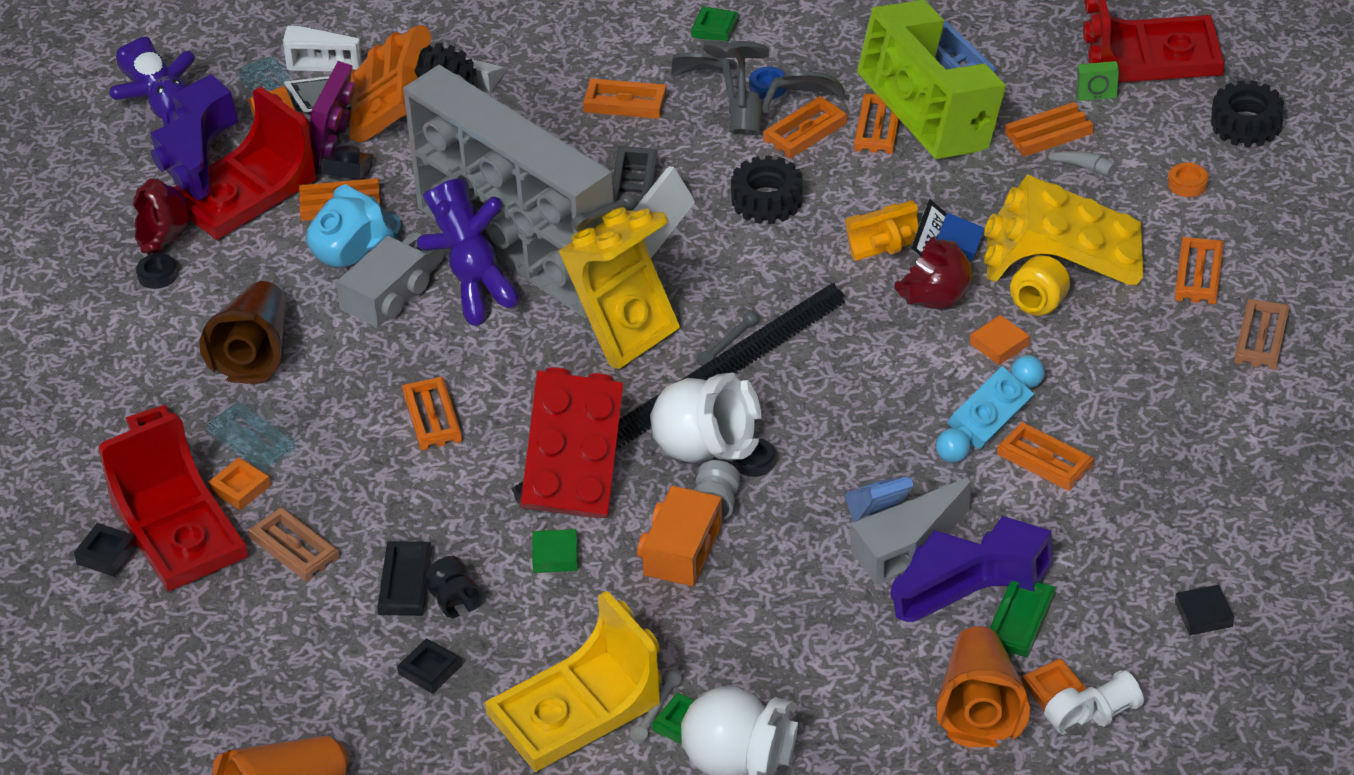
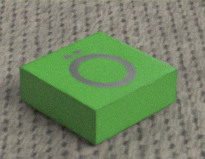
(1097, 81)

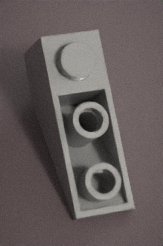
(889, 538)

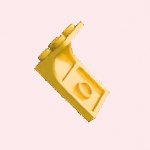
(1053, 221)
(621, 284)
(584, 695)

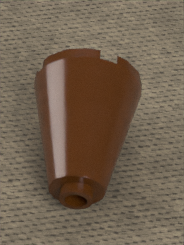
(247, 335)

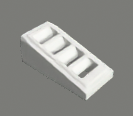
(301, 38)

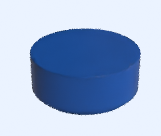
(761, 80)

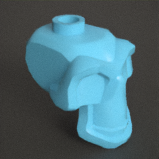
(349, 228)

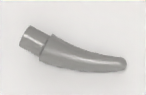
(1087, 160)

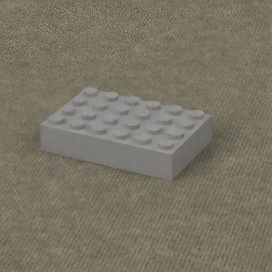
(505, 156)

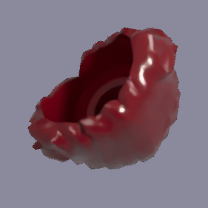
(160, 215)
(939, 276)

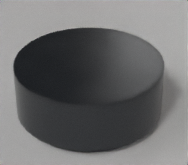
(156, 271)
(759, 462)

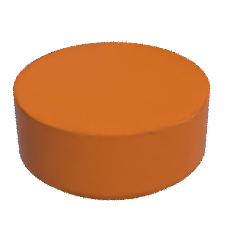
(1188, 179)

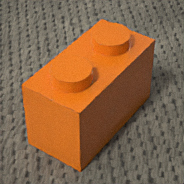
(681, 535)

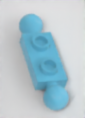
(990, 408)

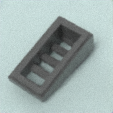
(634, 159)

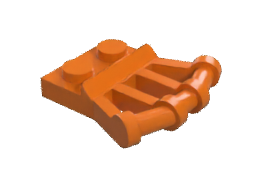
(381, 81)

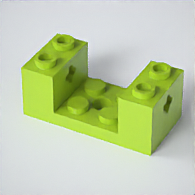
(943, 108)

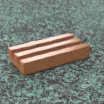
(1258, 356)
(302, 569)

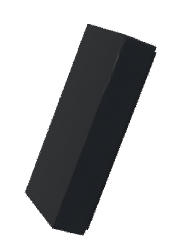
(403, 578)

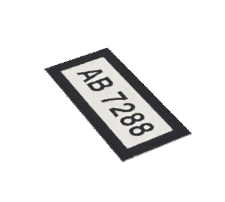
(928, 227)

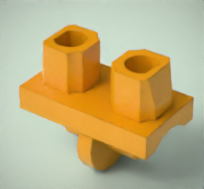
(882, 230)

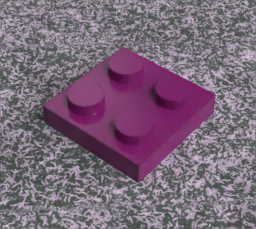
(330, 111)

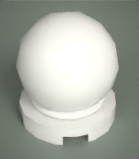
(706, 419)
(736, 734)

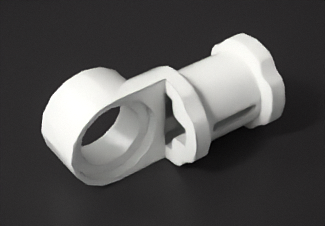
(1097, 704)

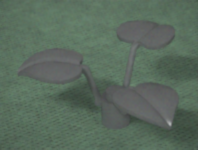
(746, 107)

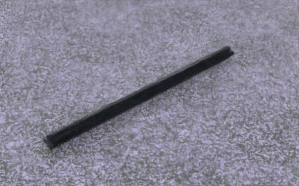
(736, 356)

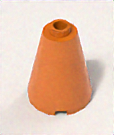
(981, 692)
(296, 757)

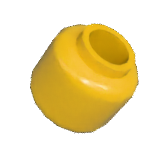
(1040, 285)

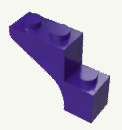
(184, 144)
(955, 567)

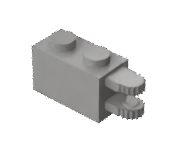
(386, 279)

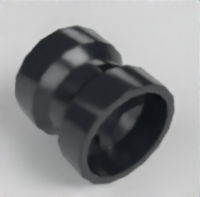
(452, 585)

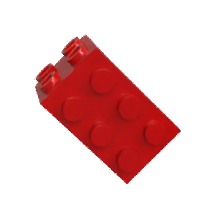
(1152, 46)
(259, 171)
(571, 443)
(167, 503)

